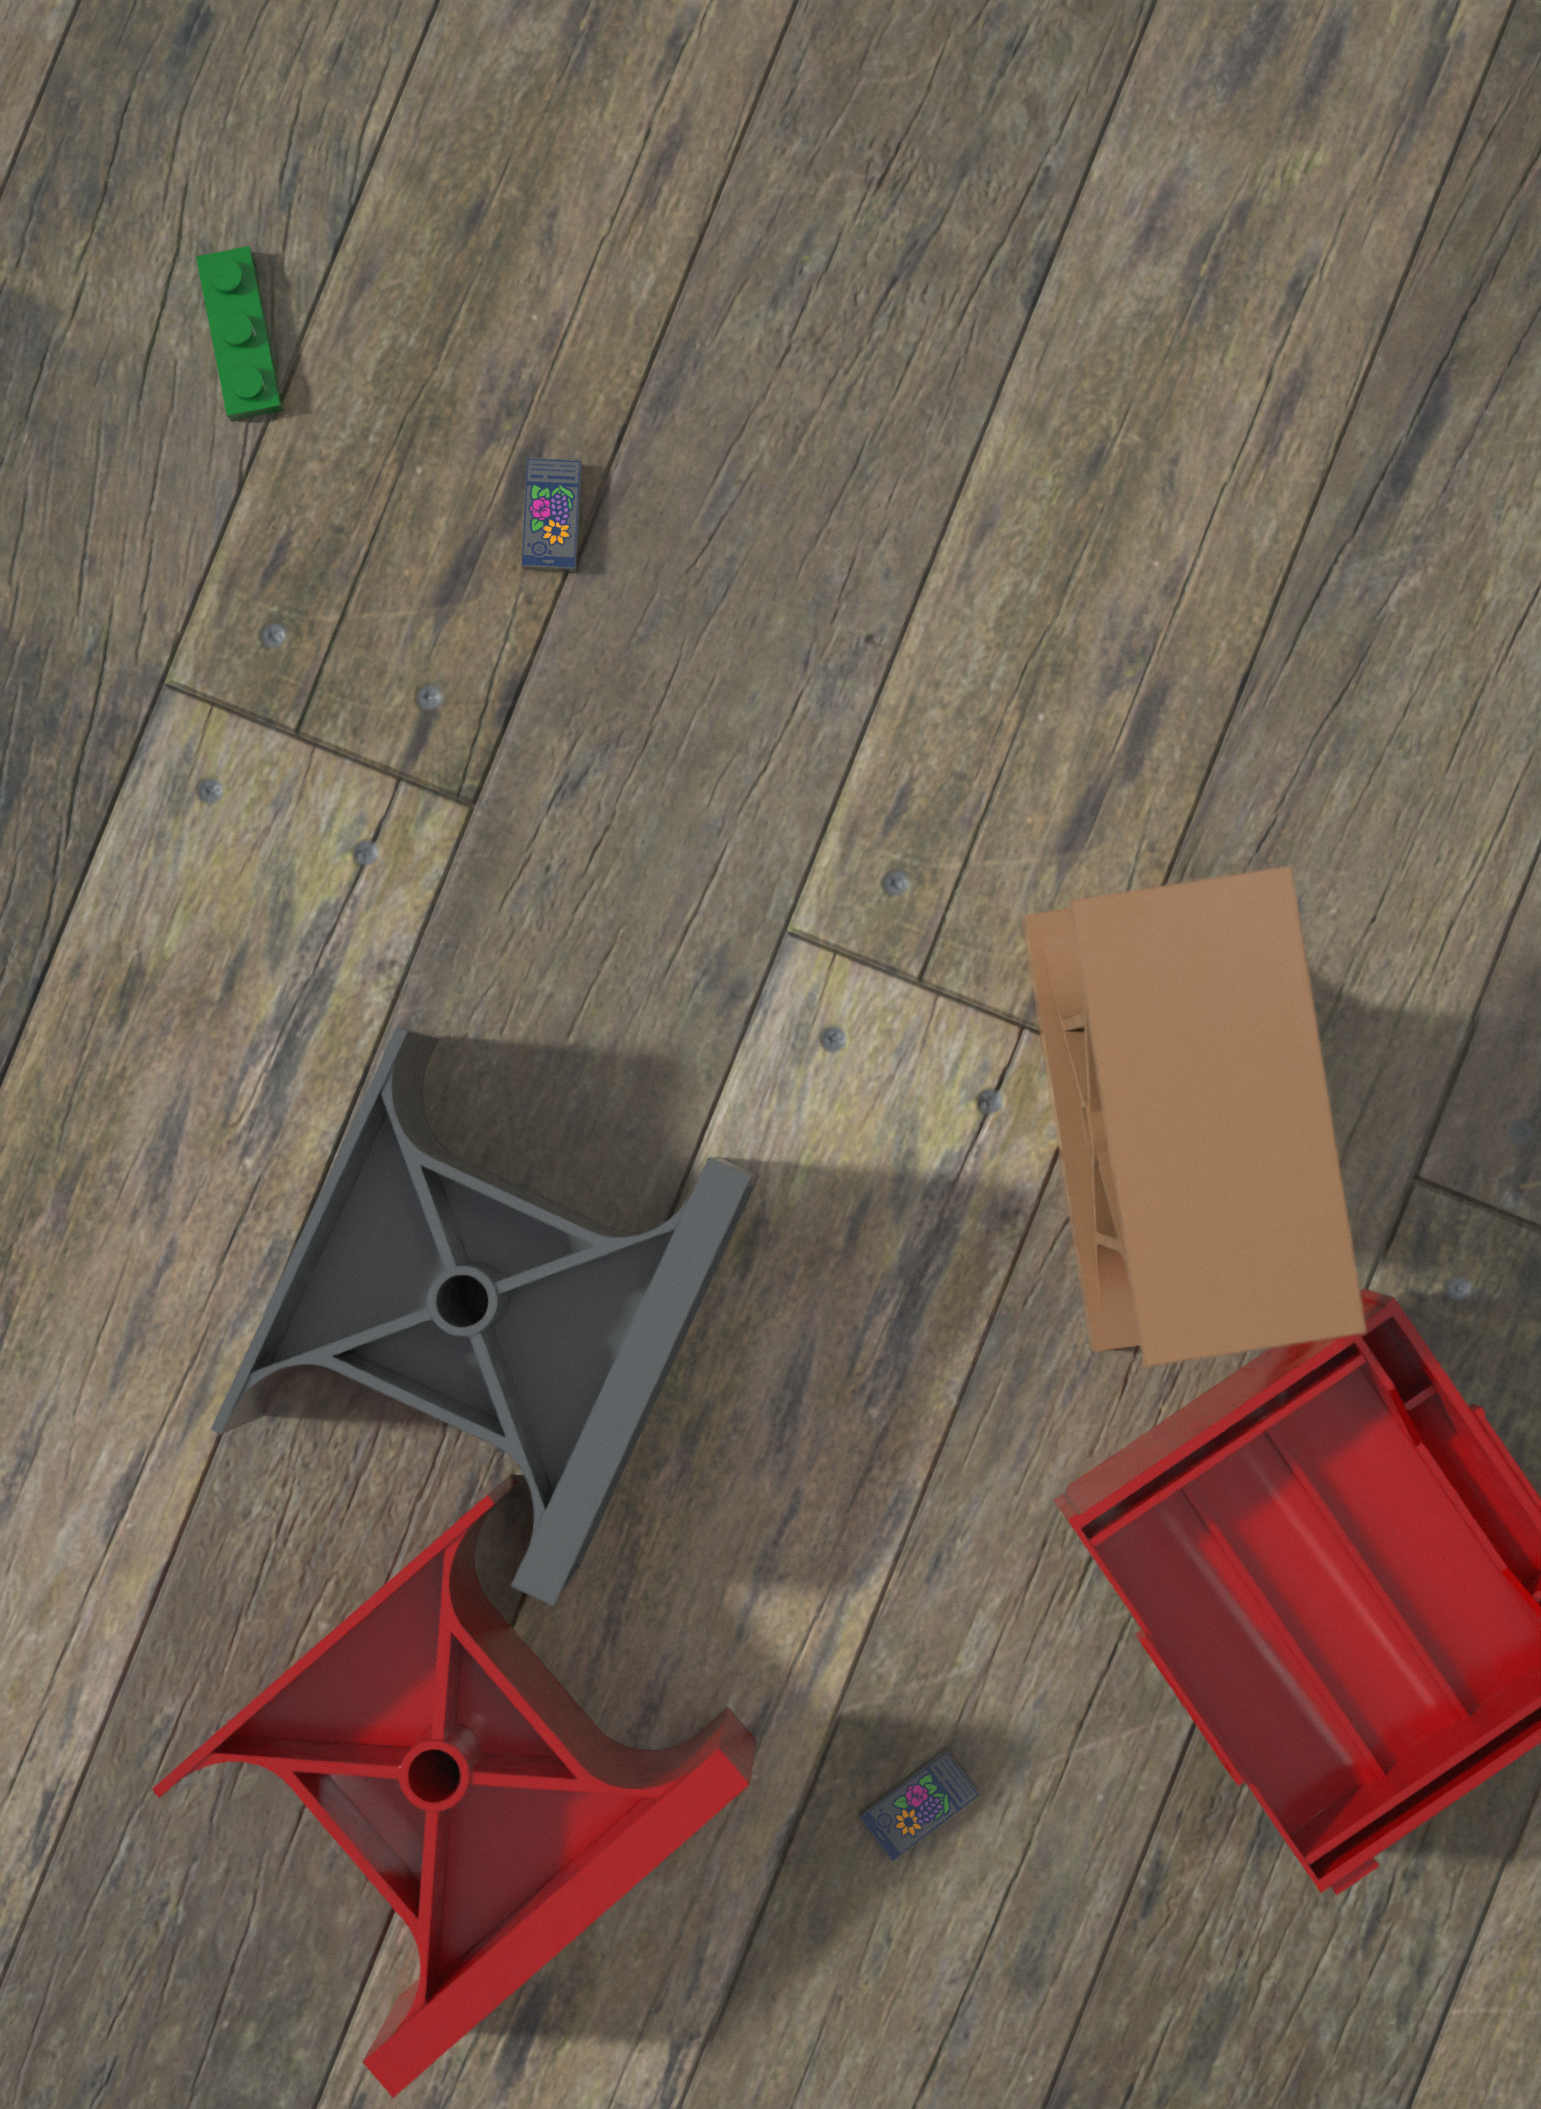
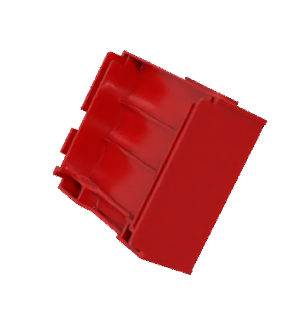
(1333, 1584)

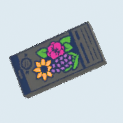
(551, 514)
(919, 1804)

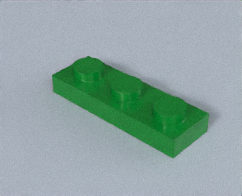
(239, 333)

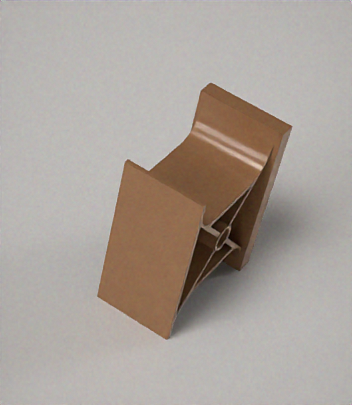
(1194, 1119)

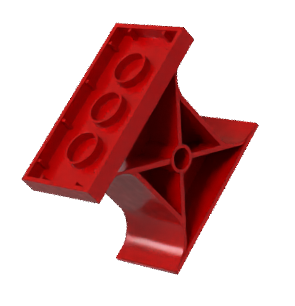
(482, 1853)

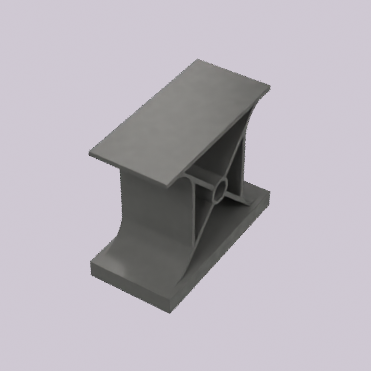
(572, 1324)

